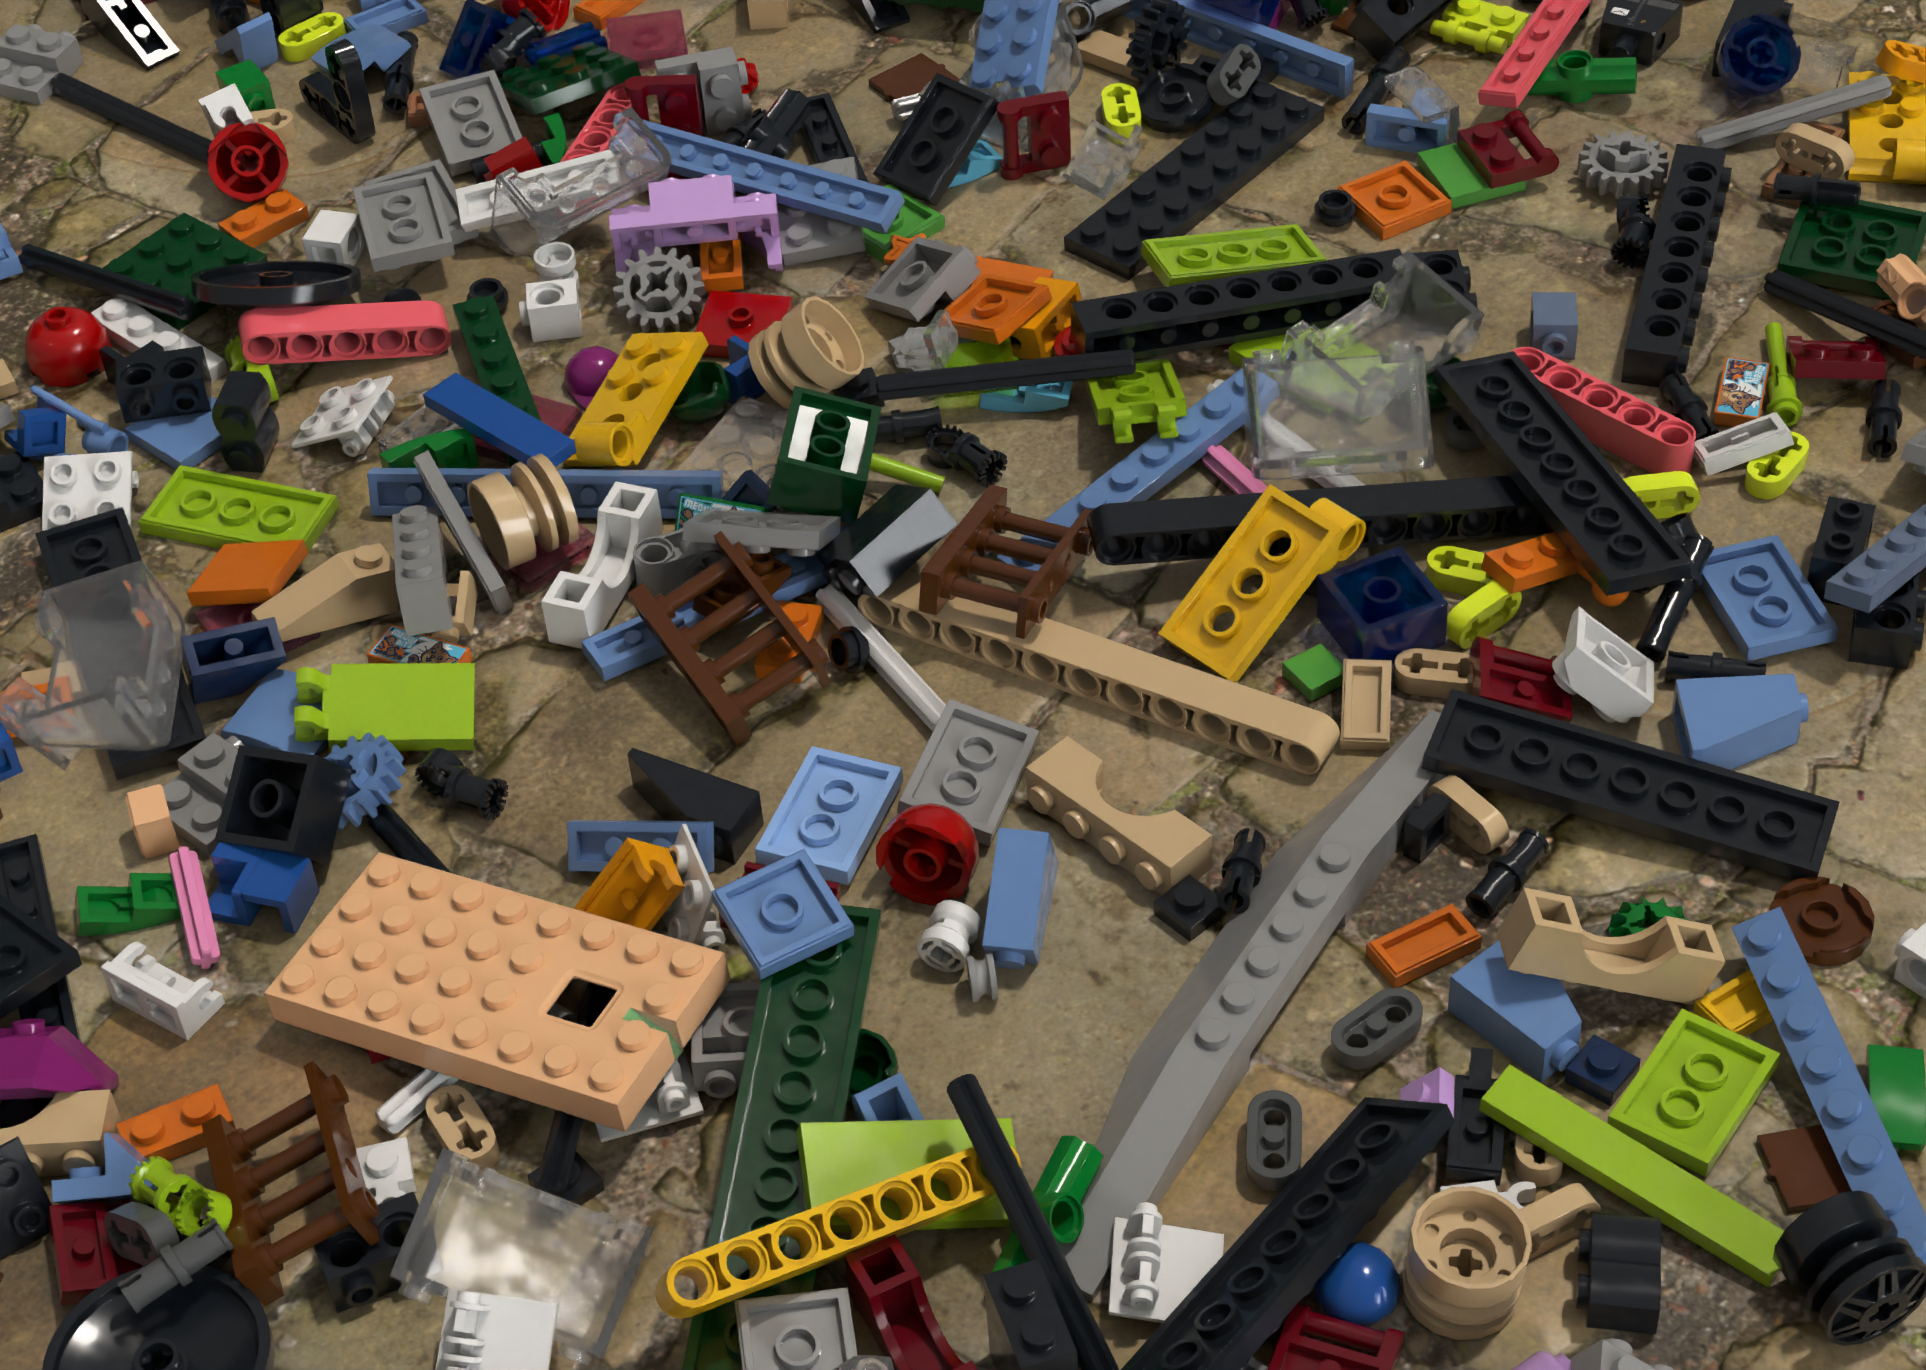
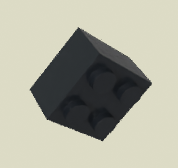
(284, 803)

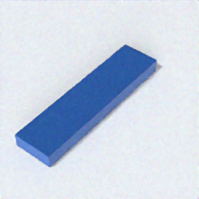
(497, 421)

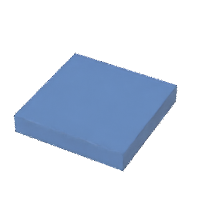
(178, 439)
(782, 913)

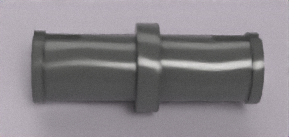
(175, 1265)

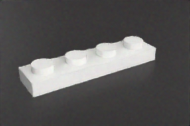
(477, 200)
(135, 327)

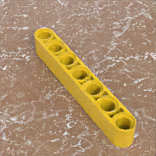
(817, 1241)

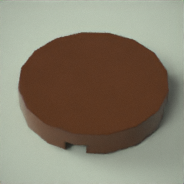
(1826, 919)

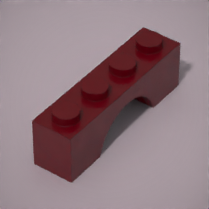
(897, 1309)

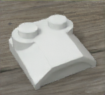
(1604, 670)

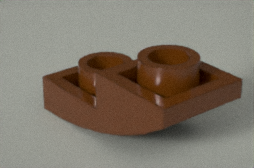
(767, 569)

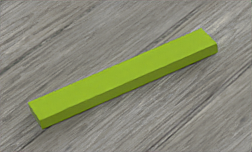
(1634, 1173)

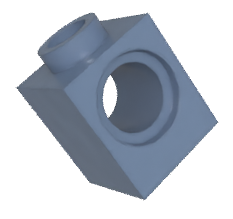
(1554, 323)

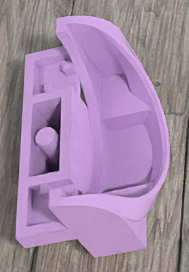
(696, 213)

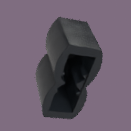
(245, 421)
(1622, 1272)

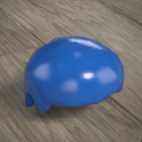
(1359, 1285)

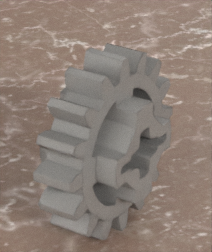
(1623, 164)
(659, 290)

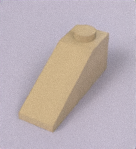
(335, 594)

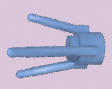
(97, 436)

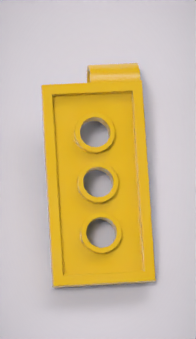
(1906, 138)
(635, 398)
(1318, 541)

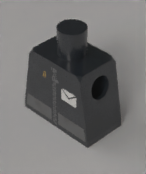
(1639, 29)

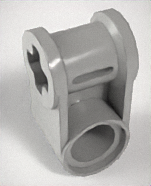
(669, 562)

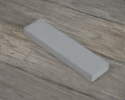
(463, 533)

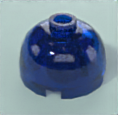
(1758, 56)

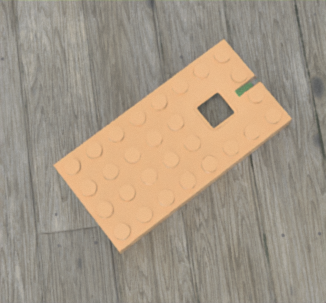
(465, 984)

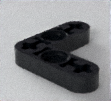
(343, 98)

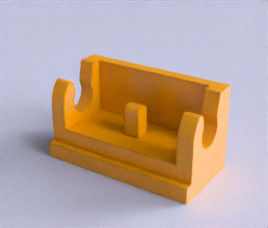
(1041, 329)
(634, 885)

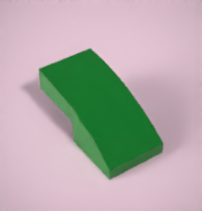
(556, 144)
(447, 448)
(115, 910)
(1899, 1093)

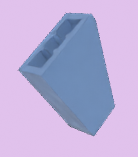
(1737, 717)
(1019, 897)
(1517, 1013)

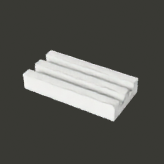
(1742, 443)

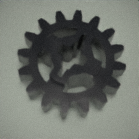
(1157, 38)

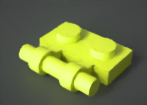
(1480, 25)

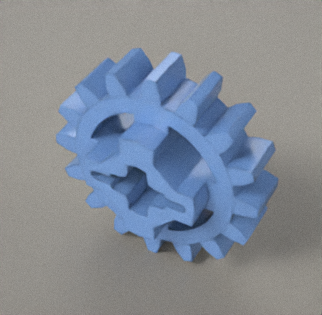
(374, 775)

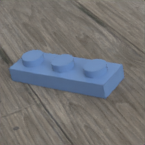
(596, 841)

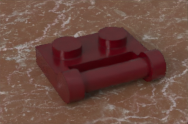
(676, 98)
(1047, 133)
(1497, 158)
(1835, 359)
(1518, 680)
(1304, 1353)

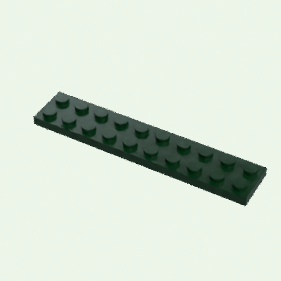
(792, 1074)

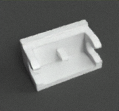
(225, 108)
(160, 992)

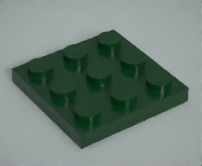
(566, 78)
(1848, 244)
(178, 252)

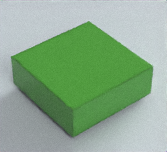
(1314, 672)

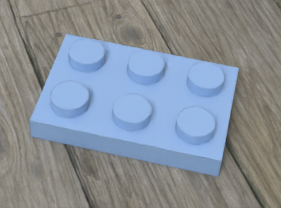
(831, 812)

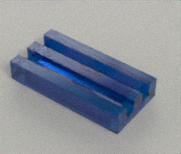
(563, 42)

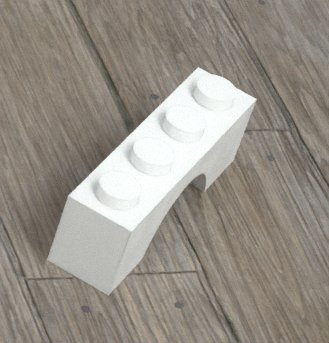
(584, 602)

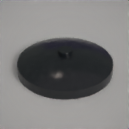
(276, 284)
(191, 1327)

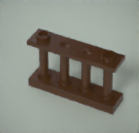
(979, 535)
(709, 675)
(230, 1156)

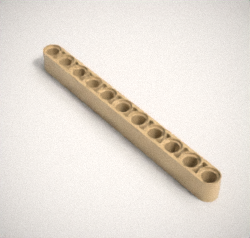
(1114, 676)

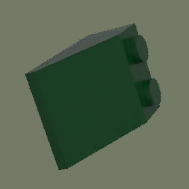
(824, 455)

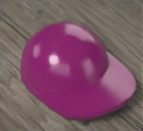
(587, 372)

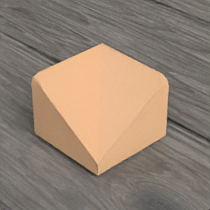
(152, 821)

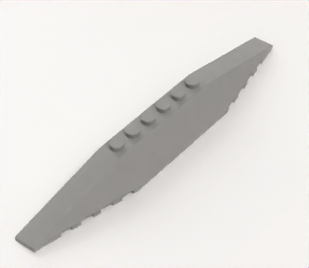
(1237, 989)

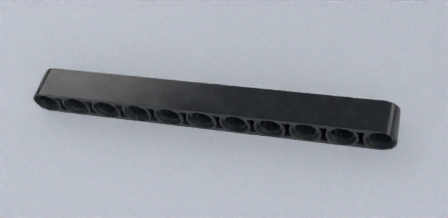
(1392, 515)

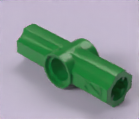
(1579, 76)
(1059, 1195)

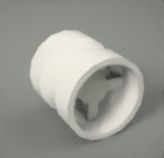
(556, 262)
(949, 936)

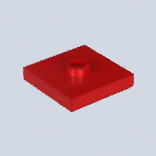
(738, 315)

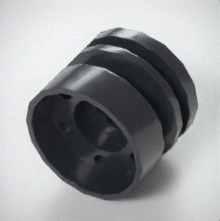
(1851, 1267)

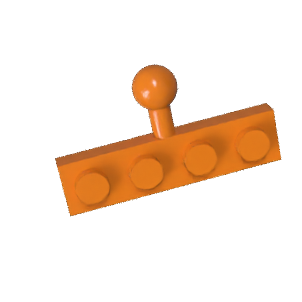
(1537, 563)

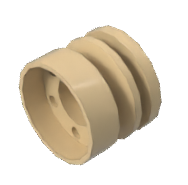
(806, 349)
(528, 509)
(1465, 1262)

